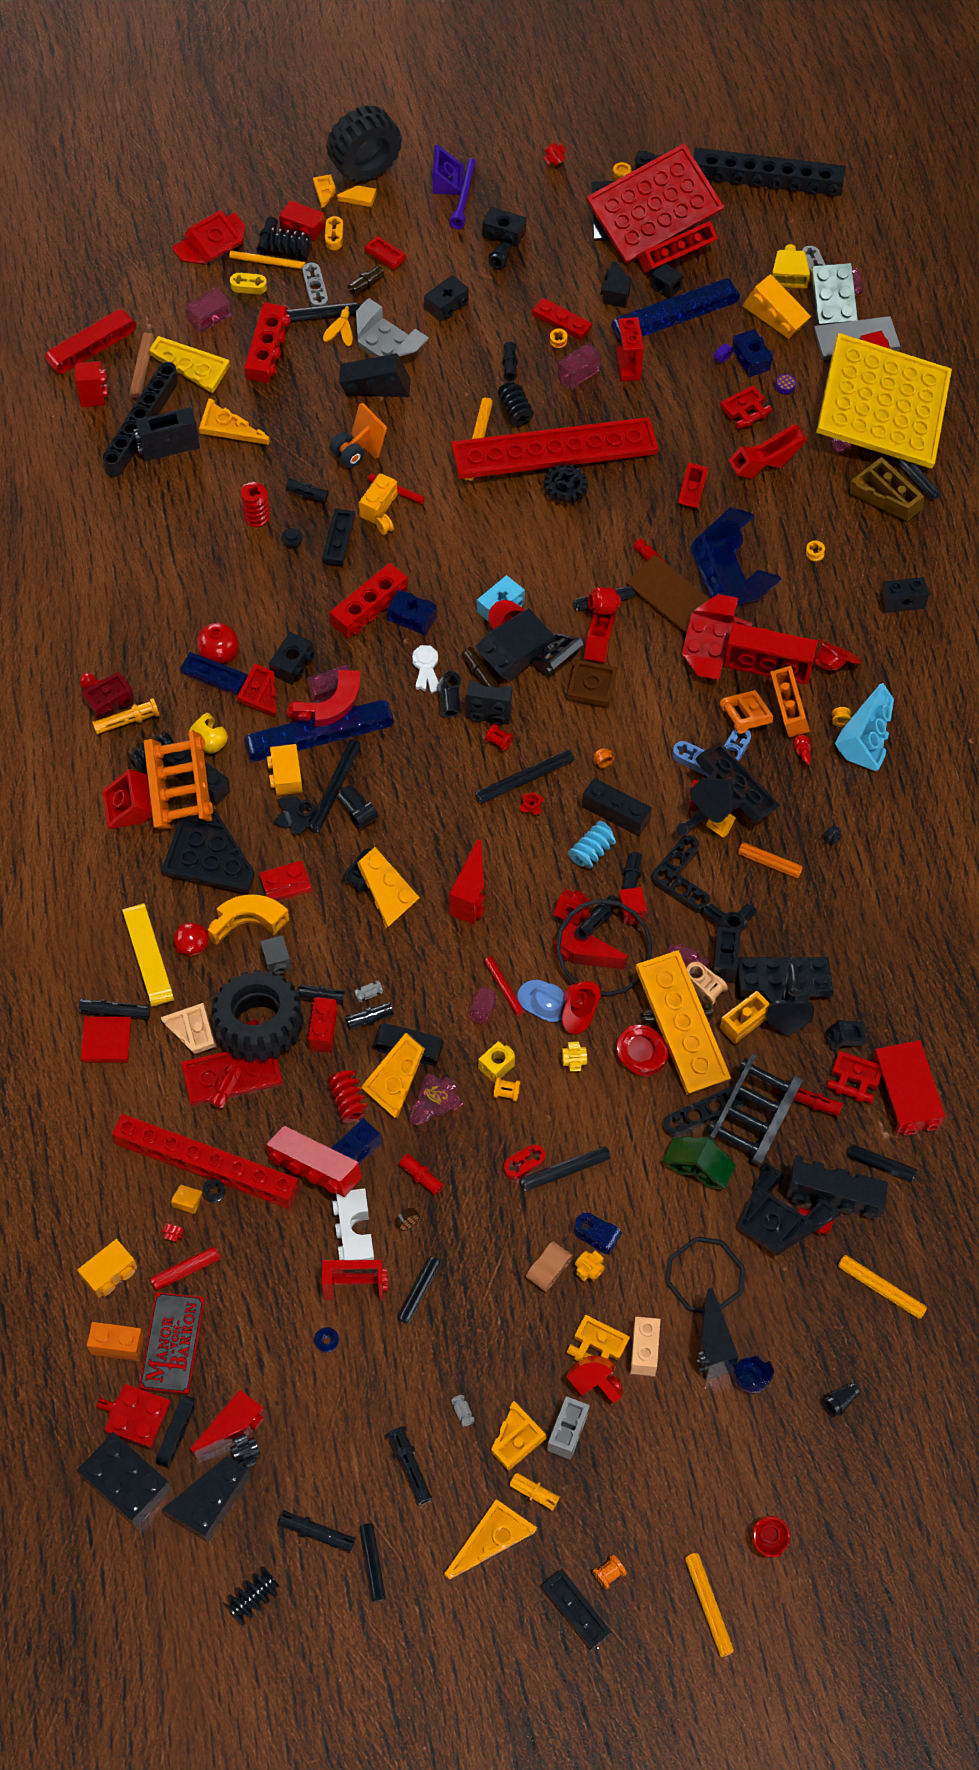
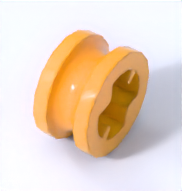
(558, 333)
(384, 524)
(815, 545)
(841, 716)

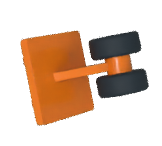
(367, 434)

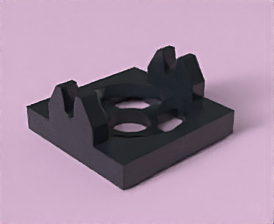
(570, 644)

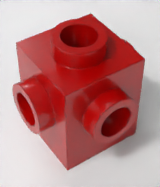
(568, 902)

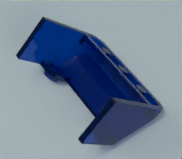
(718, 564)

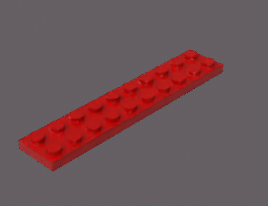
(554, 447)

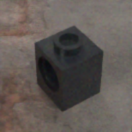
(666, 281)

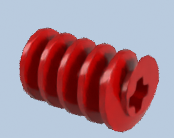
(255, 504)
(347, 1096)

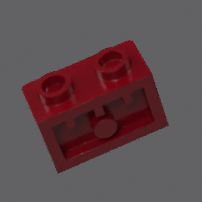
(108, 695)

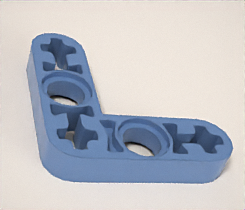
(692, 749)

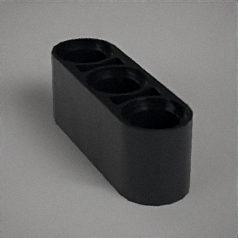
(389, 1035)

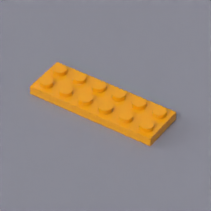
(682, 1022)

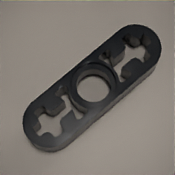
(176, 1431)

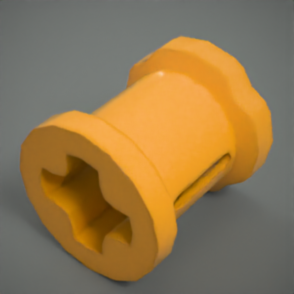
(498, 1091)

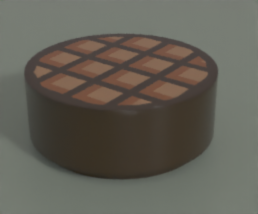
(407, 1219)

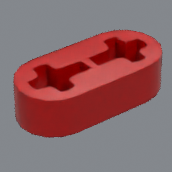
(527, 1166)

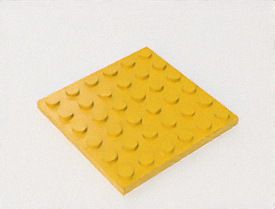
(884, 400)

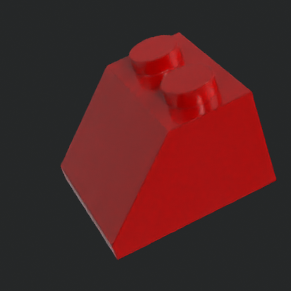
(127, 800)

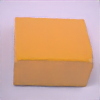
(186, 1199)

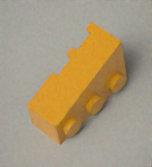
(776, 307)

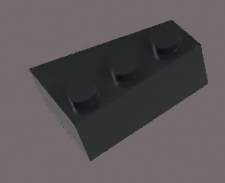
(375, 377)
(208, 1499)

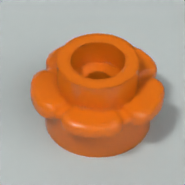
(603, 758)

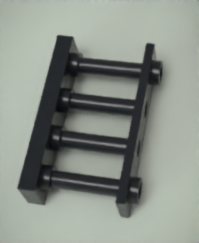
(778, 1108)

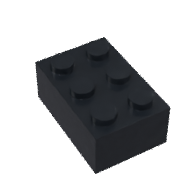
(124, 1479)

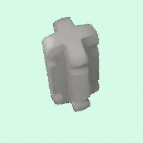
(368, 991)
(462, 1410)

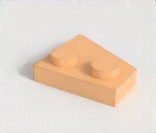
(192, 1028)

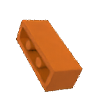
(790, 701)

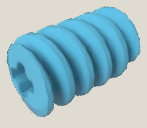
(592, 845)

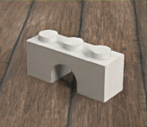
(351, 1210)

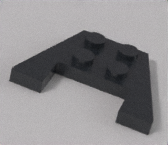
(776, 1223)

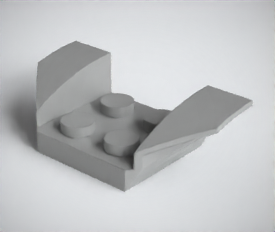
(380, 336)

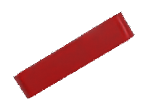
(90, 341)

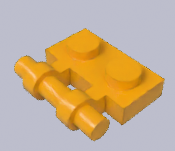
(599, 1337)

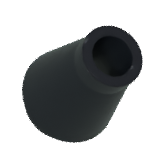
(499, 256)
(840, 1399)

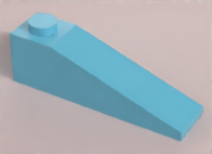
(865, 733)

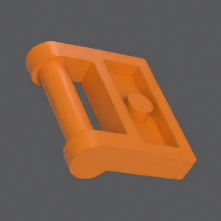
(751, 706)

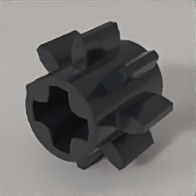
(245, 1450)

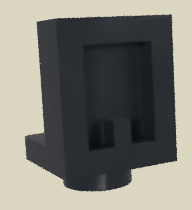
(845, 1033)

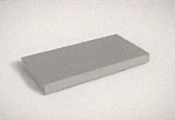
(826, 334)

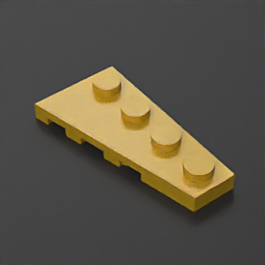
(192, 363)

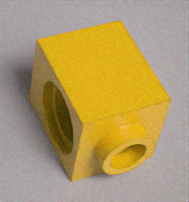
(494, 1070)

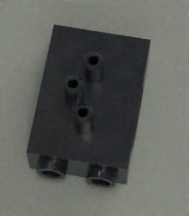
(166, 434)

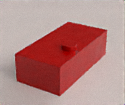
(764, 651)

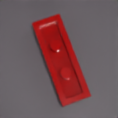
(562, 319)

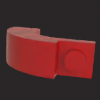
(335, 707)

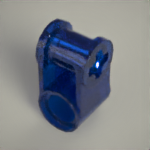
(599, 1233)

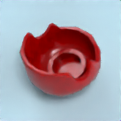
(190, 939)
(770, 1536)

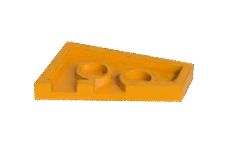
(388, 888)
(395, 1074)

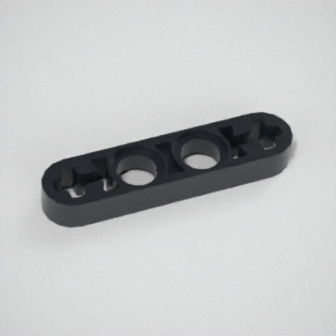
(703, 1108)

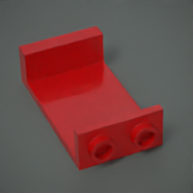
(910, 1087)

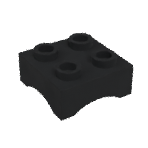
(488, 703)

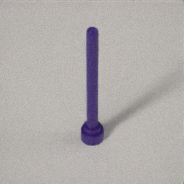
(458, 218)

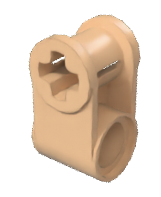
(708, 985)

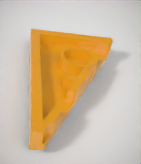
(224, 424)
(495, 1533)

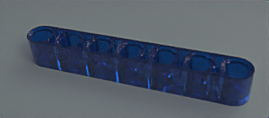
(682, 307)
(305, 734)

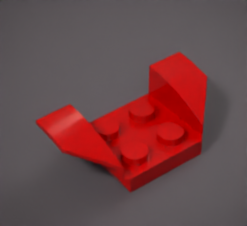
(210, 238)
(709, 635)

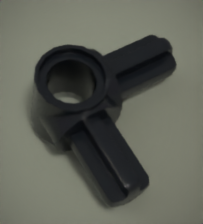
(730, 919)

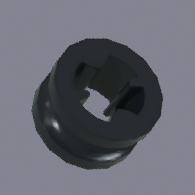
(213, 1183)

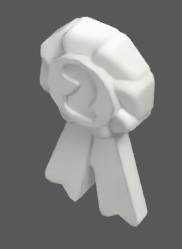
(425, 659)

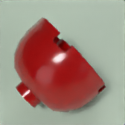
(218, 643)

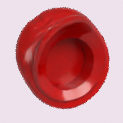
(642, 1050)

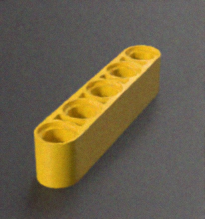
(148, 955)

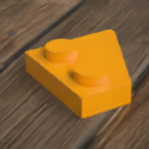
(517, 1437)

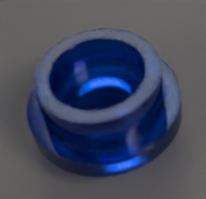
(323, 1333)

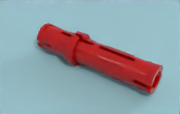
(814, 1100)

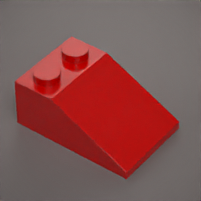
(467, 894)

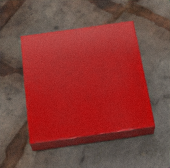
(106, 1039)

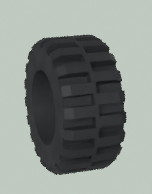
(359, 126)
(262, 1039)

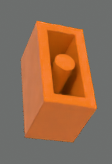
(115, 1341)

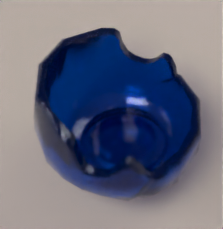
(753, 1374)

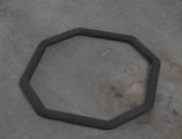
(685, 1247)

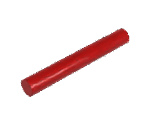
(403, 491)
(503, 984)

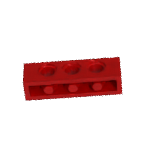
(677, 246)
(266, 343)
(359, 603)

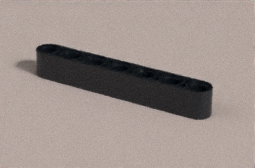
(148, 404)

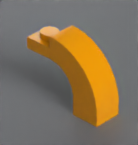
(248, 909)

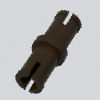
(365, 280)

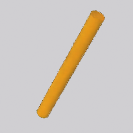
(266, 260)

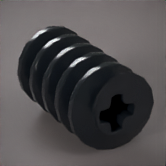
(289, 243)
(515, 403)
(138, 757)
(252, 1596)

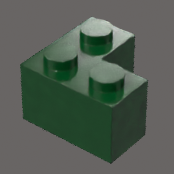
(701, 1159)

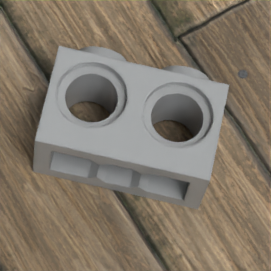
(568, 1428)

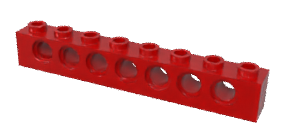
(206, 1161)

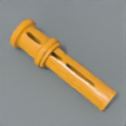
(136, 713)

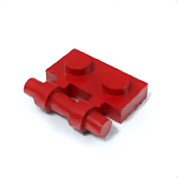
(743, 402)
(858, 1071)

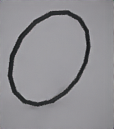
(593, 903)

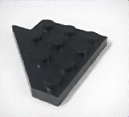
(207, 855)

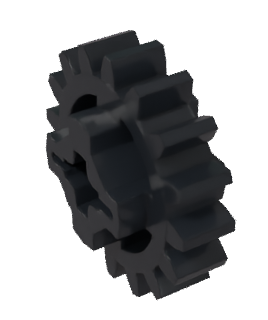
(565, 484)

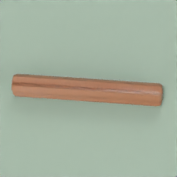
(141, 365)

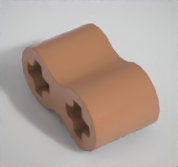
(549, 1266)

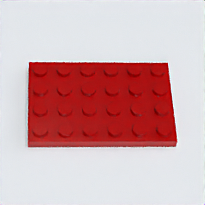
(655, 203)

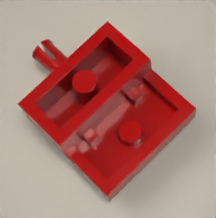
(135, 1415)

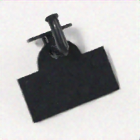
(726, 789)
(786, 986)

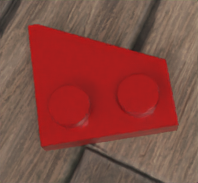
(259, 690)

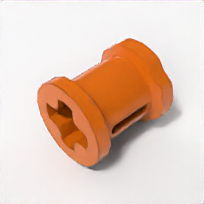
(609, 1572)

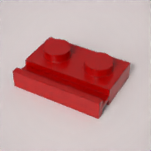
(285, 881)

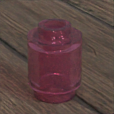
(482, 1005)

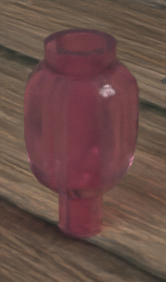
(688, 954)

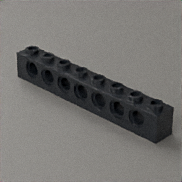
(770, 171)

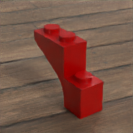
(773, 452)

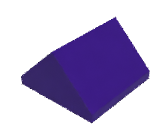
(446, 173)

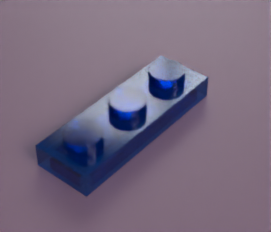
(213, 673)

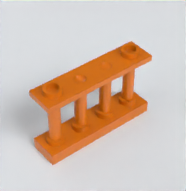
(158, 773)

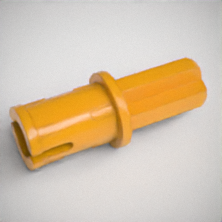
(534, 1491)

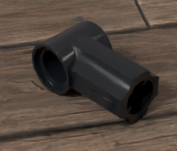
(449, 694)
(360, 811)

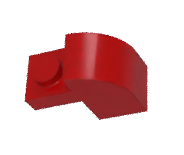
(594, 1371)

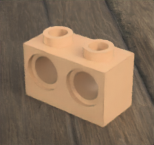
(645, 1346)

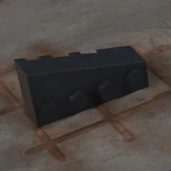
(847, 1193)

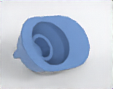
(542, 1000)

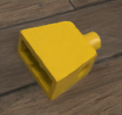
(791, 268)

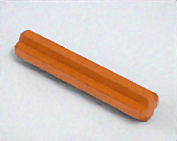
(770, 860)

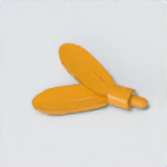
(342, 325)

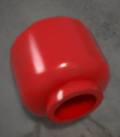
(604, 600)

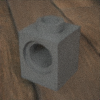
(276, 955)

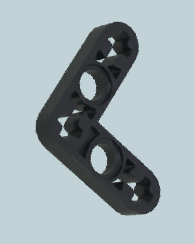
(673, 873)

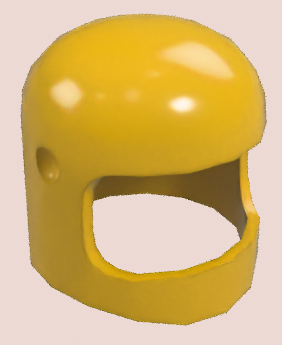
(214, 738)

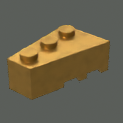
(887, 490)

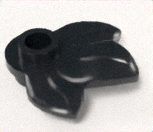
(292, 814)

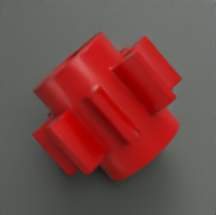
(554, 153)

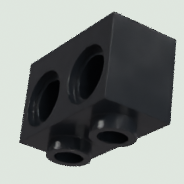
(726, 953)

